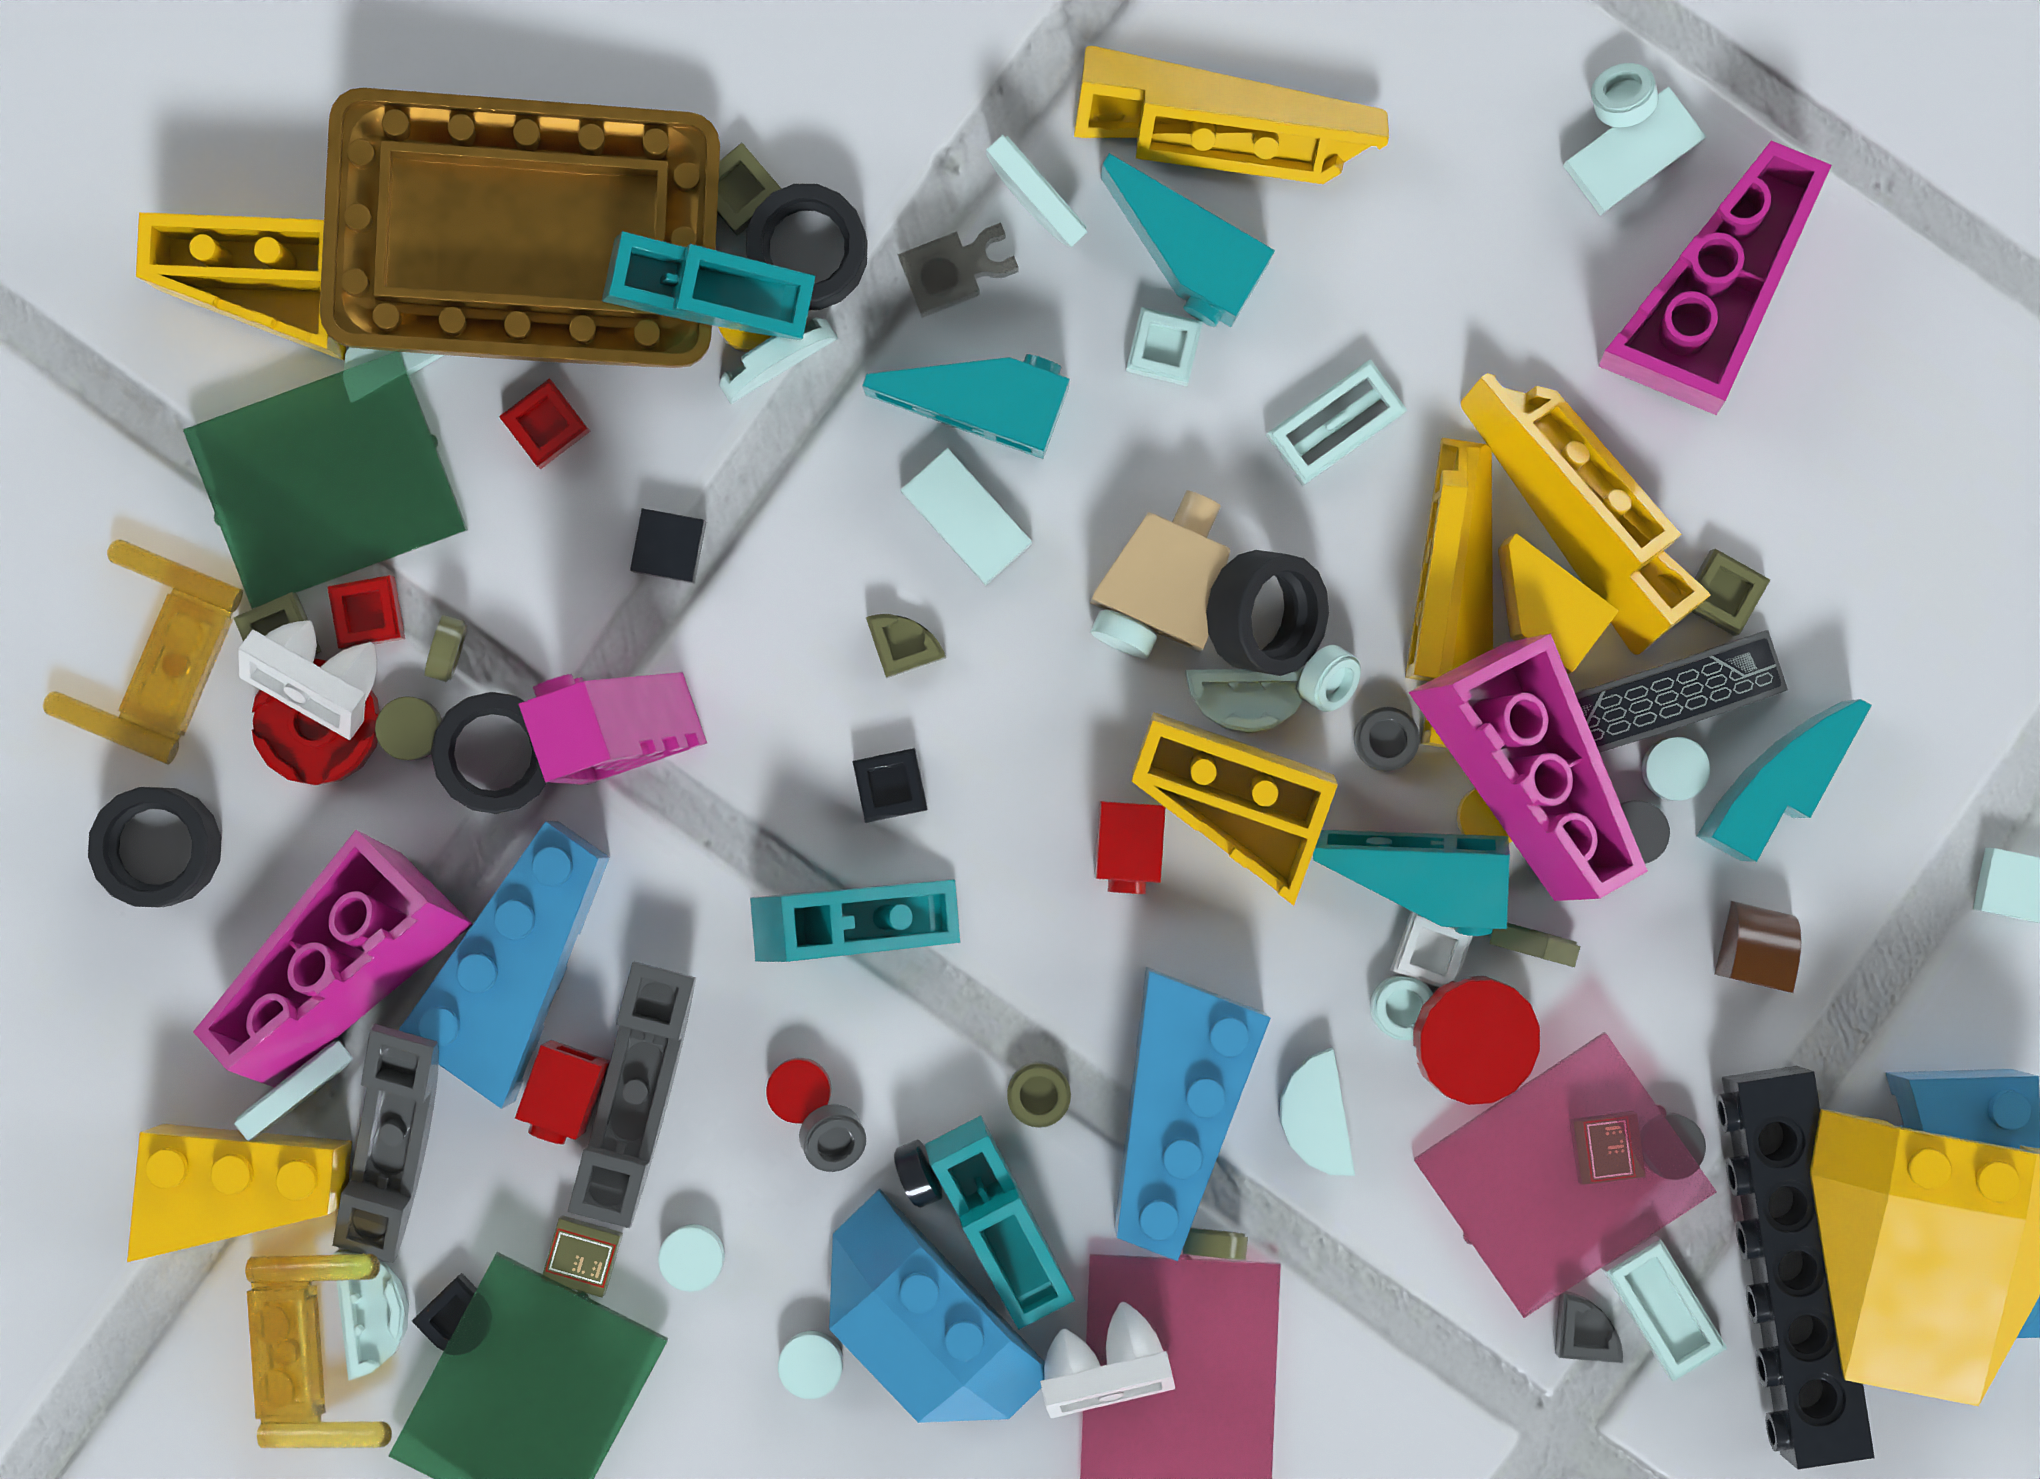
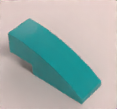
(707, 287)
(1783, 780)
(999, 1222)

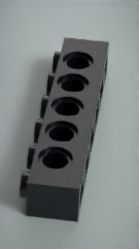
(1838, 1424)

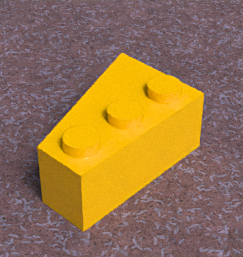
(241, 268)
(1239, 797)
(218, 1186)

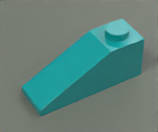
(1195, 250)
(989, 398)
(1438, 876)
(854, 921)

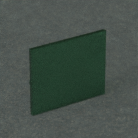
(325, 479)
(528, 1383)

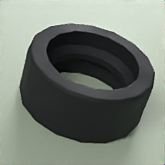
(829, 203)
(1232, 606)
(446, 766)
(105, 844)

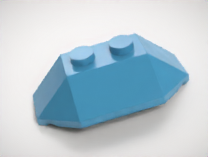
(924, 1323)

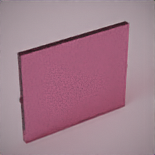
(1564, 1175)
(1223, 1358)

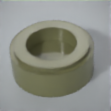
(445, 648)
(407, 728)
(1038, 1094)
(1216, 1244)

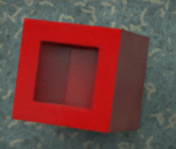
(1129, 845)
(561, 1092)

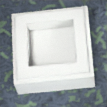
(1430, 951)

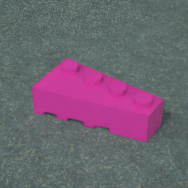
(1713, 299)
(330, 961)

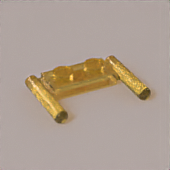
(173, 661)
(289, 1354)

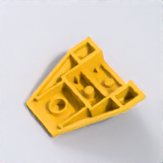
(1925, 1253)

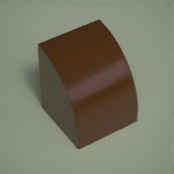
(1760, 947)

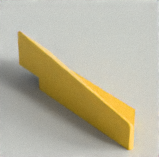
(1221, 119)
(1588, 507)
(1457, 569)

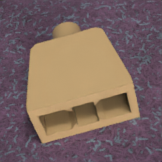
(1168, 573)

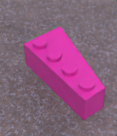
(609, 725)
(1536, 765)

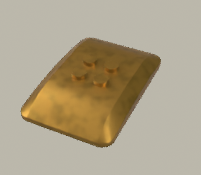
(499, 222)

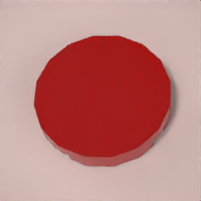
(306, 749)
(1476, 1040)

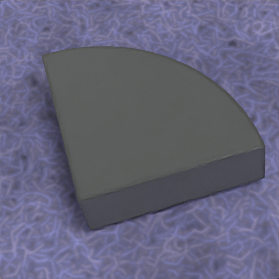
(1585, 1331)

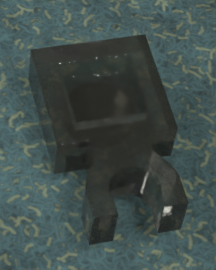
(946, 272)

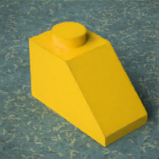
(1549, 600)

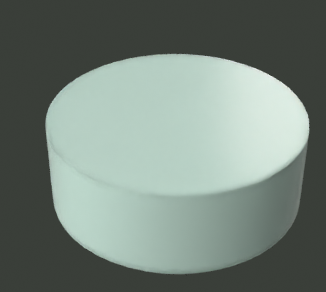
(1624, 95)
(1124, 633)
(1329, 678)
(1675, 768)
(1397, 1005)
(691, 1257)
(810, 1365)

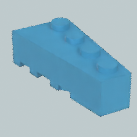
(506, 970)
(1182, 1099)
(1974, 1106)

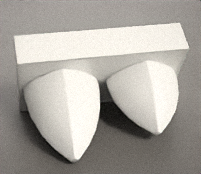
(285, 669)
(1132, 1371)

